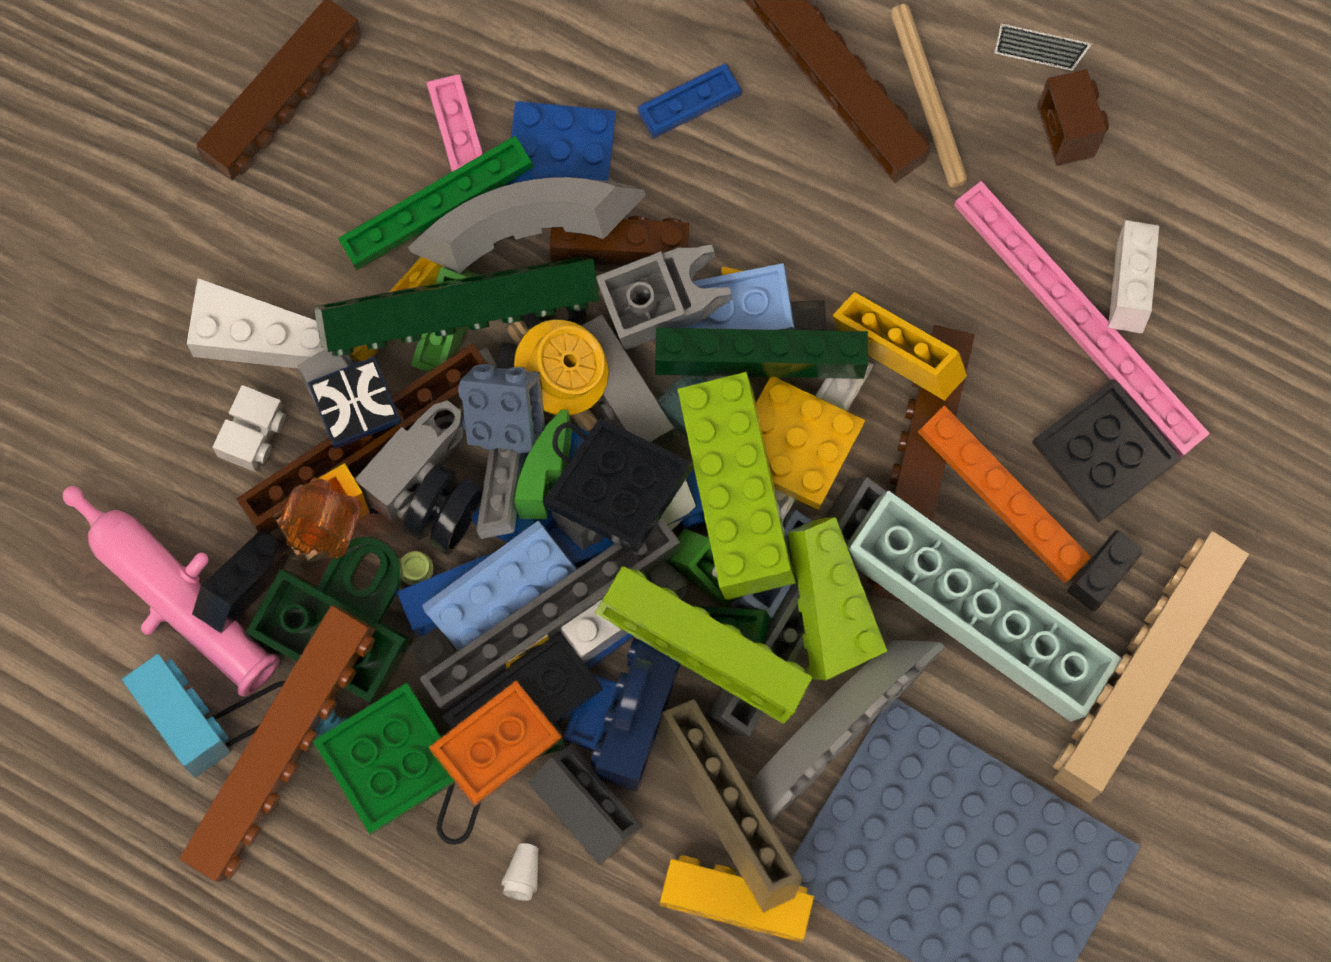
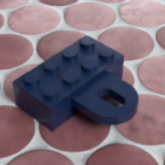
(636, 719)

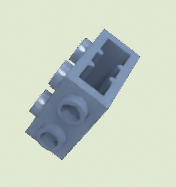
(502, 407)

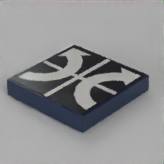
(354, 402)

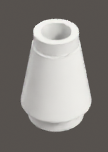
(522, 873)

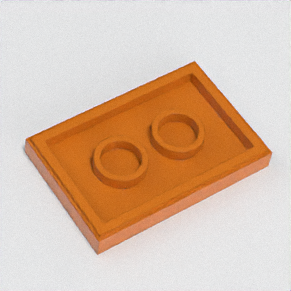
(495, 743)

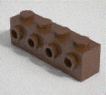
(625, 244)

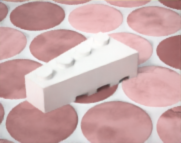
(248, 330)

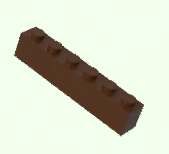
(279, 89)

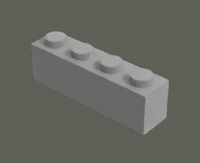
(626, 395)

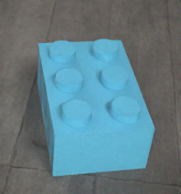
(178, 714)

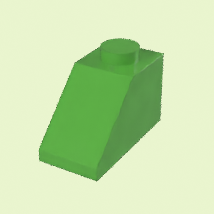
(696, 564)

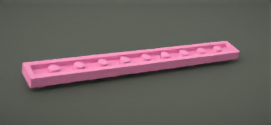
(1081, 318)

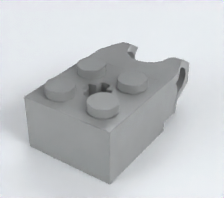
(668, 290)
(407, 458)

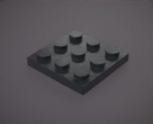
(1106, 450)
(618, 485)

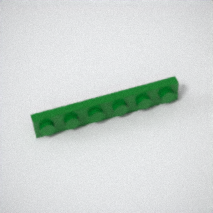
(435, 201)

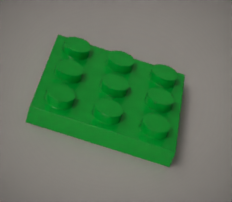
(385, 758)

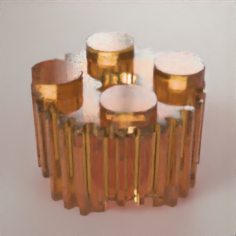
(319, 519)

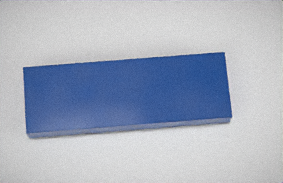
(689, 100)

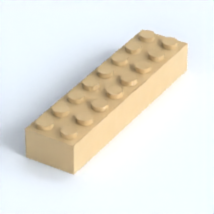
(1147, 671)

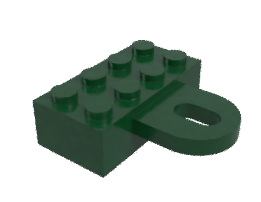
(297, 607)

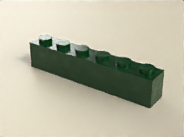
(761, 353)

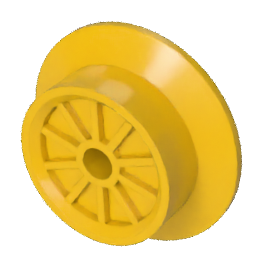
(569, 365)

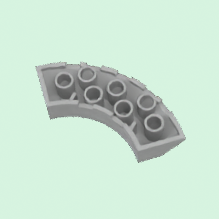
(524, 211)
(840, 723)

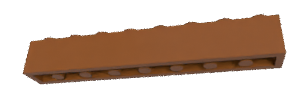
(277, 744)

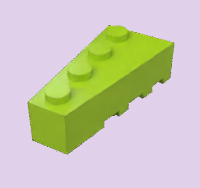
(832, 601)

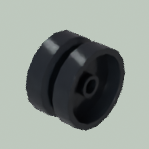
(442, 508)

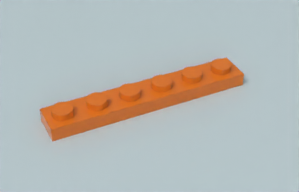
(1004, 494)

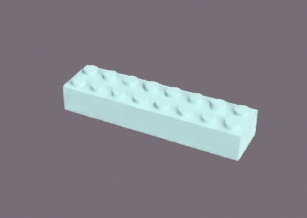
(981, 607)

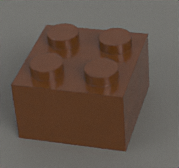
(1072, 117)

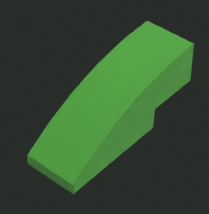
(542, 469)

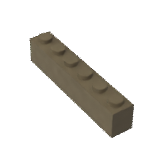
(729, 805)

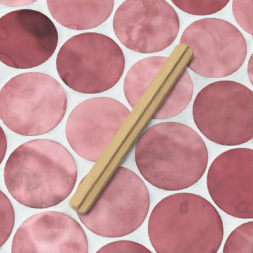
(928, 96)

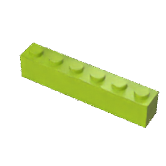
(704, 644)

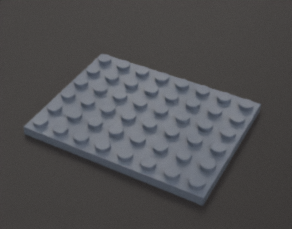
(957, 852)

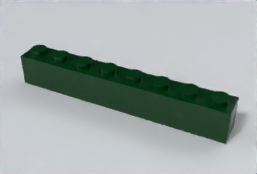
(456, 304)

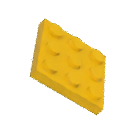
(804, 440)

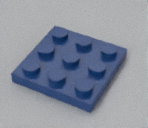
(564, 140)

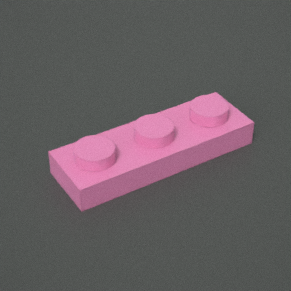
(454, 120)

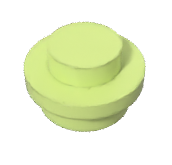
(416, 567)

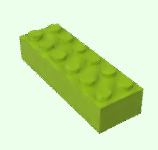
(736, 486)

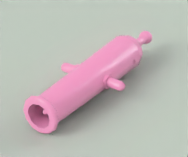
(171, 592)

